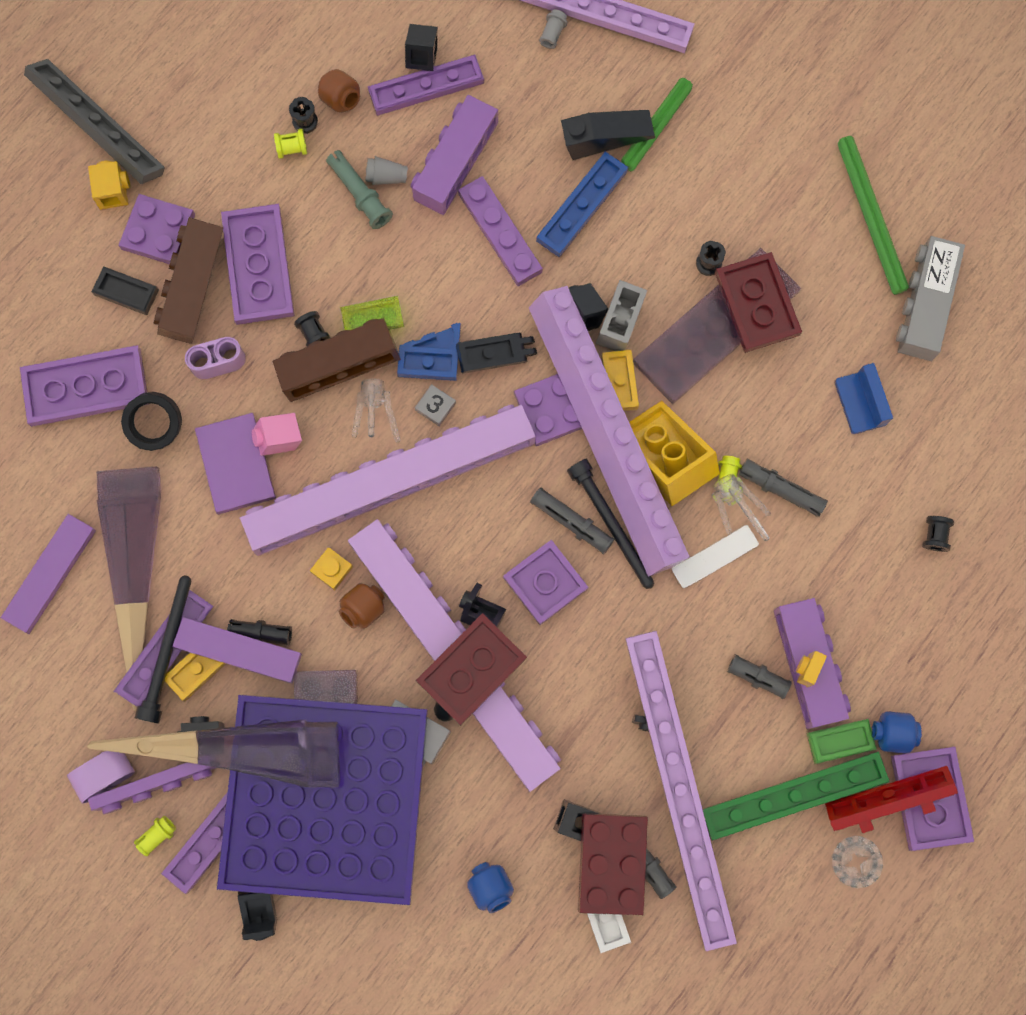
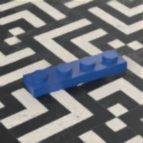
(582, 204)

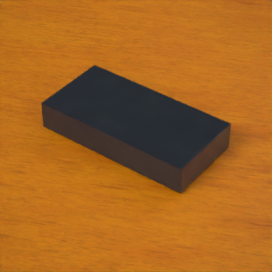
(125, 290)

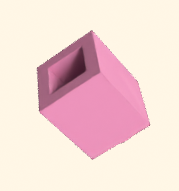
(276, 434)

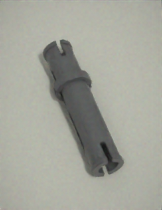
(782, 487)
(573, 521)

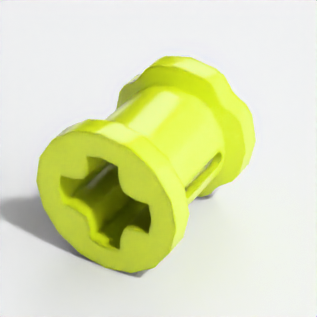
(290, 143)

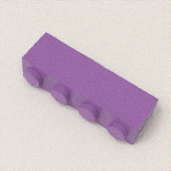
(455, 154)
(802, 634)

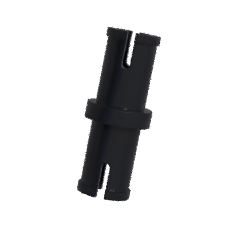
(262, 631)

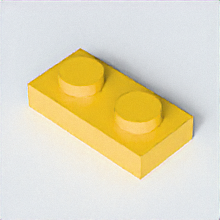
(621, 374)
(191, 674)

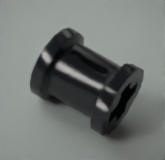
(310, 117)
(712, 250)
(311, 327)
(938, 533)

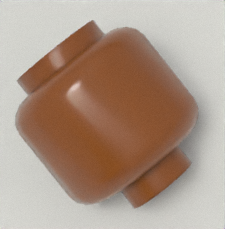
(339, 91)
(361, 606)

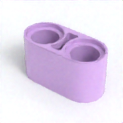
(214, 351)
(100, 774)

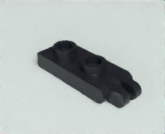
(494, 352)

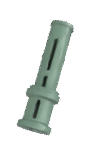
(366, 199)

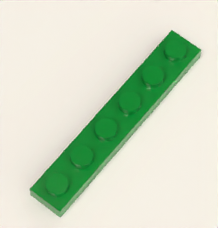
(795, 795)

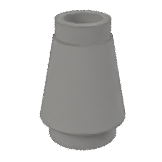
(383, 171)

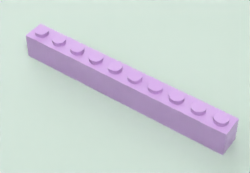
(608, 431)
(388, 479)
(436, 631)

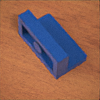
(864, 400)

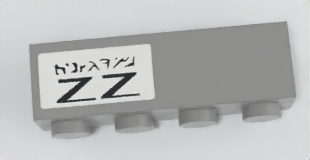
(930, 298)

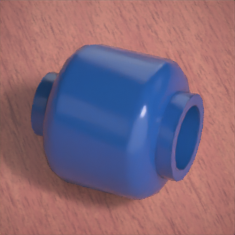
(897, 732)
(490, 887)

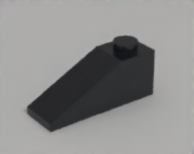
(605, 131)

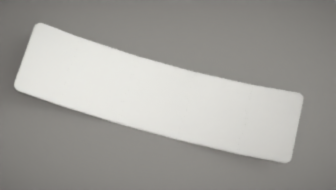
(715, 556)

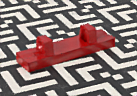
(891, 798)

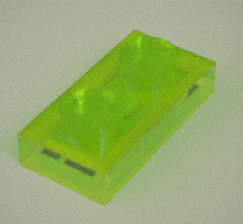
(358, 314)

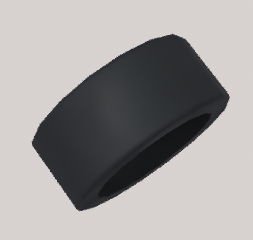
(147, 443)

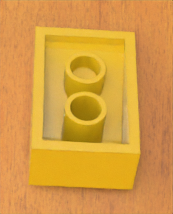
(674, 452)

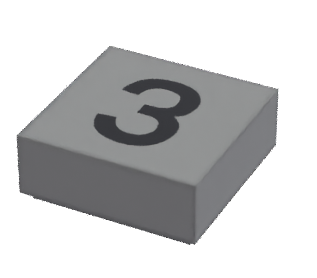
(435, 405)

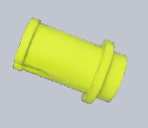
(729, 465)
(155, 835)

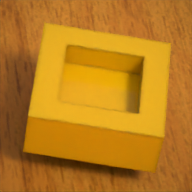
(331, 568)
(809, 668)

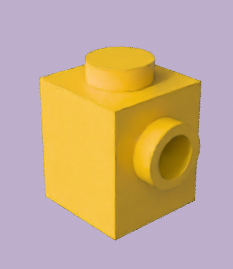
(108, 184)

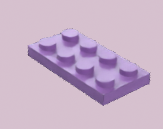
(257, 264)
(82, 385)

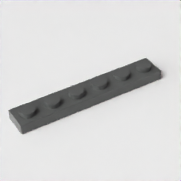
(94, 121)

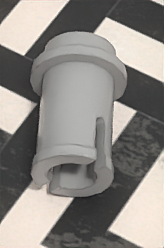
(555, 23)

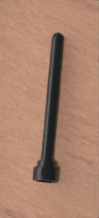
(582, 475)
(150, 708)

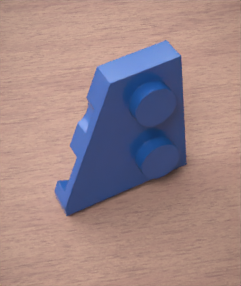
(431, 356)

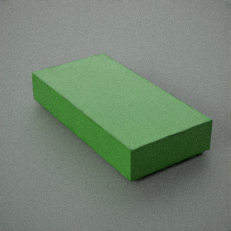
(841, 741)

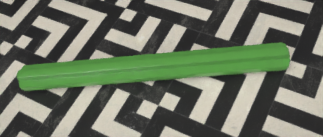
(873, 215)

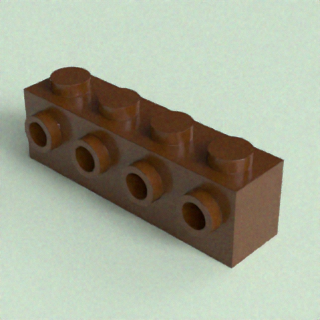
(189, 280)
(336, 359)

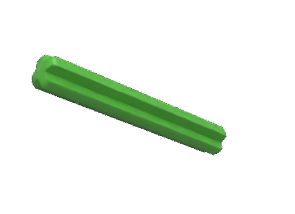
(659, 121)

